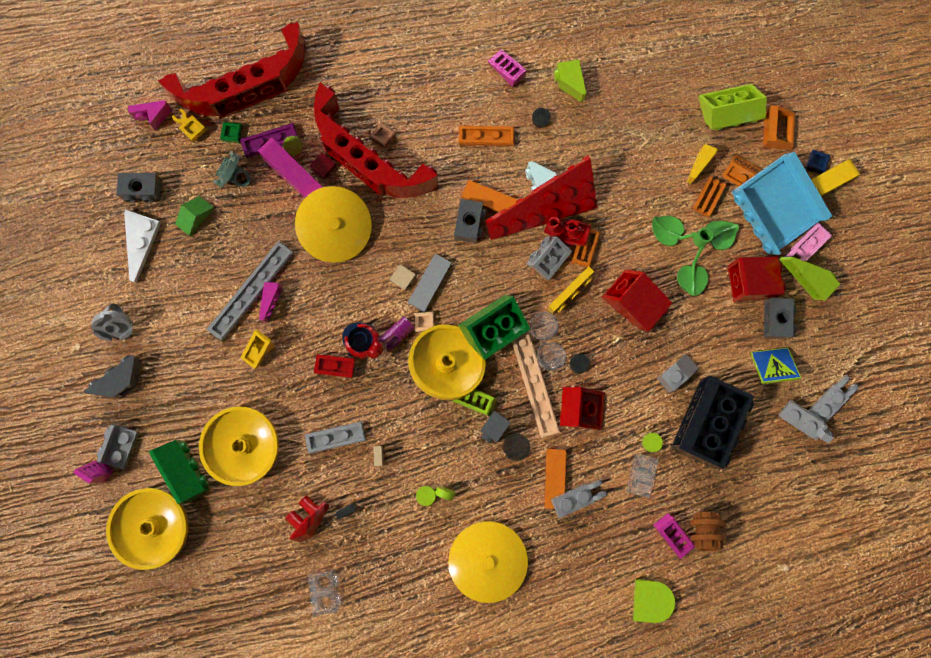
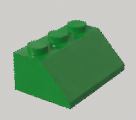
(494, 326)
(180, 471)

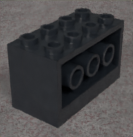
(713, 405)

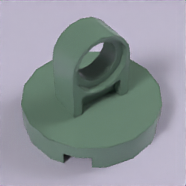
(229, 170)

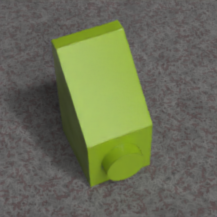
(570, 79)

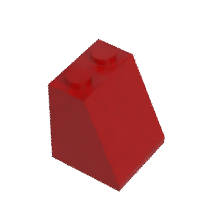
(755, 278)
(637, 299)

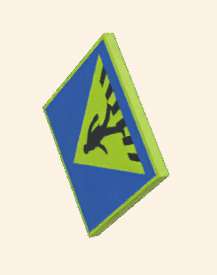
(775, 365)

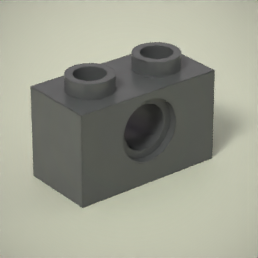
(129, 182)
(467, 210)
(772, 327)
(494, 428)

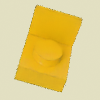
(257, 349)

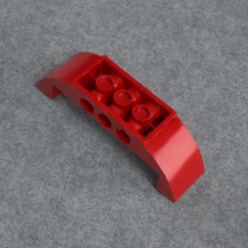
(244, 86)
(362, 161)

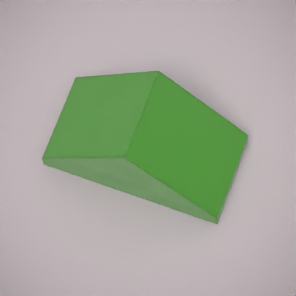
(193, 214)

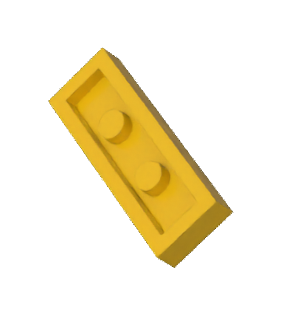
(571, 291)

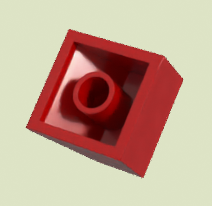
(582, 408)

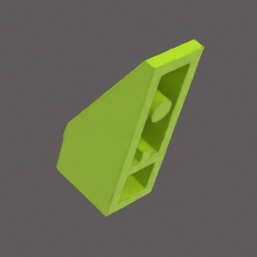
(814, 279)

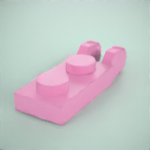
(810, 242)

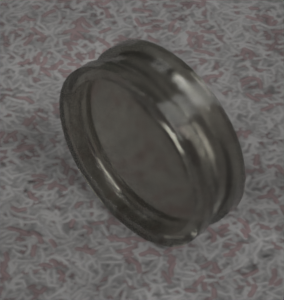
(516, 447)

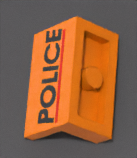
(740, 170)

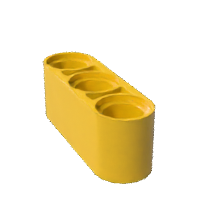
(835, 177)

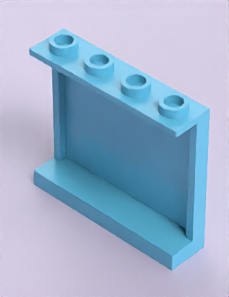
(781, 203)

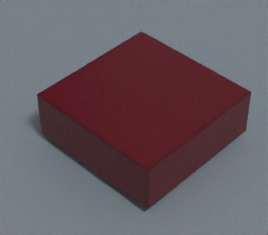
(322, 165)

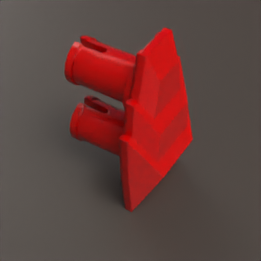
(568, 231)
(306, 527)

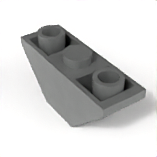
(117, 380)

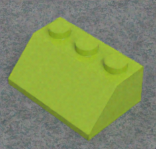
(733, 106)

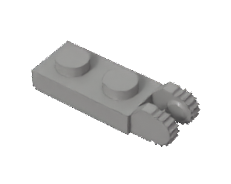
(832, 399)
(576, 498)

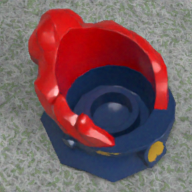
(362, 340)

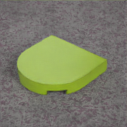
(652, 601)

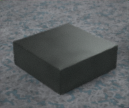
(346, 510)

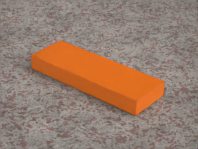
(486, 135)
(491, 199)
(554, 475)

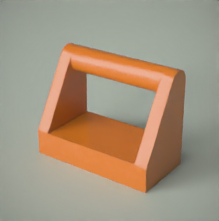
(770, 128)

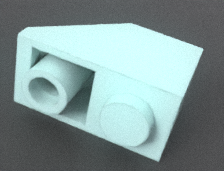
(538, 174)

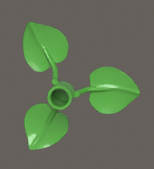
(718, 233)

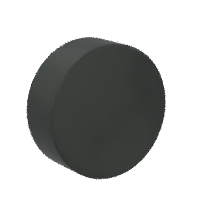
(541, 117)
(579, 363)

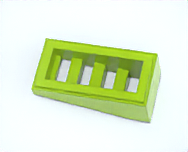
(489, 408)

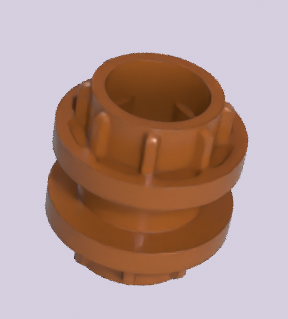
(708, 531)

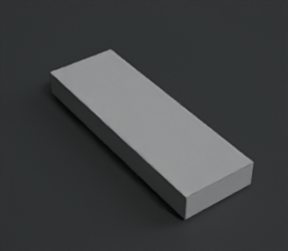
(429, 283)
(335, 437)

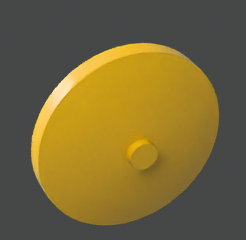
(333, 224)
(445, 363)
(238, 446)
(147, 528)
(488, 562)

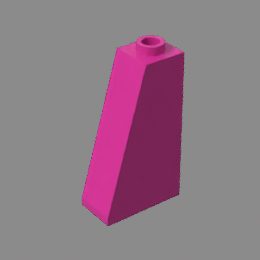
(288, 168)

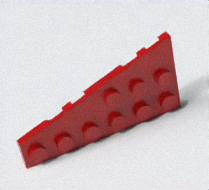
(558, 197)

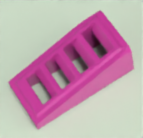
(512, 80)
(269, 298)
(94, 472)
(668, 524)

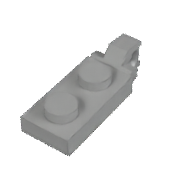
(806, 421)

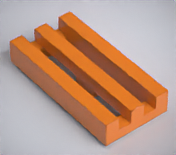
(716, 183)
(581, 262)

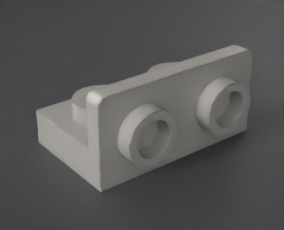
(549, 256)
(117, 446)

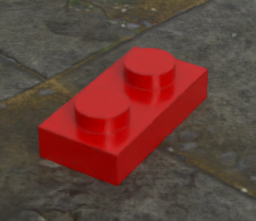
(334, 366)

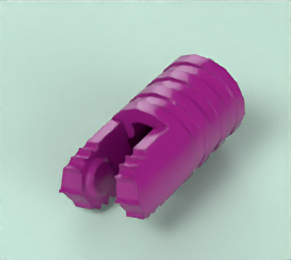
(400, 330)

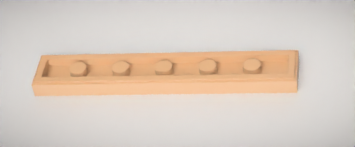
(535, 385)

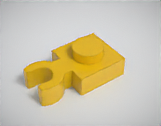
(190, 126)

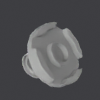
(112, 324)

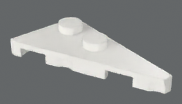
(140, 238)

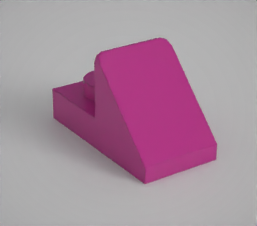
(154, 111)

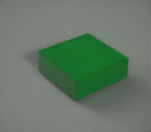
(231, 132)

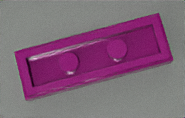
(255, 142)

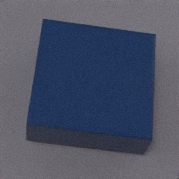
(817, 161)

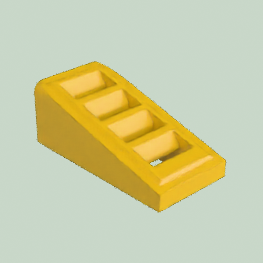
(704, 156)

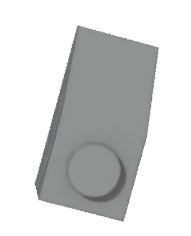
(677, 373)

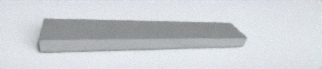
(250, 291)

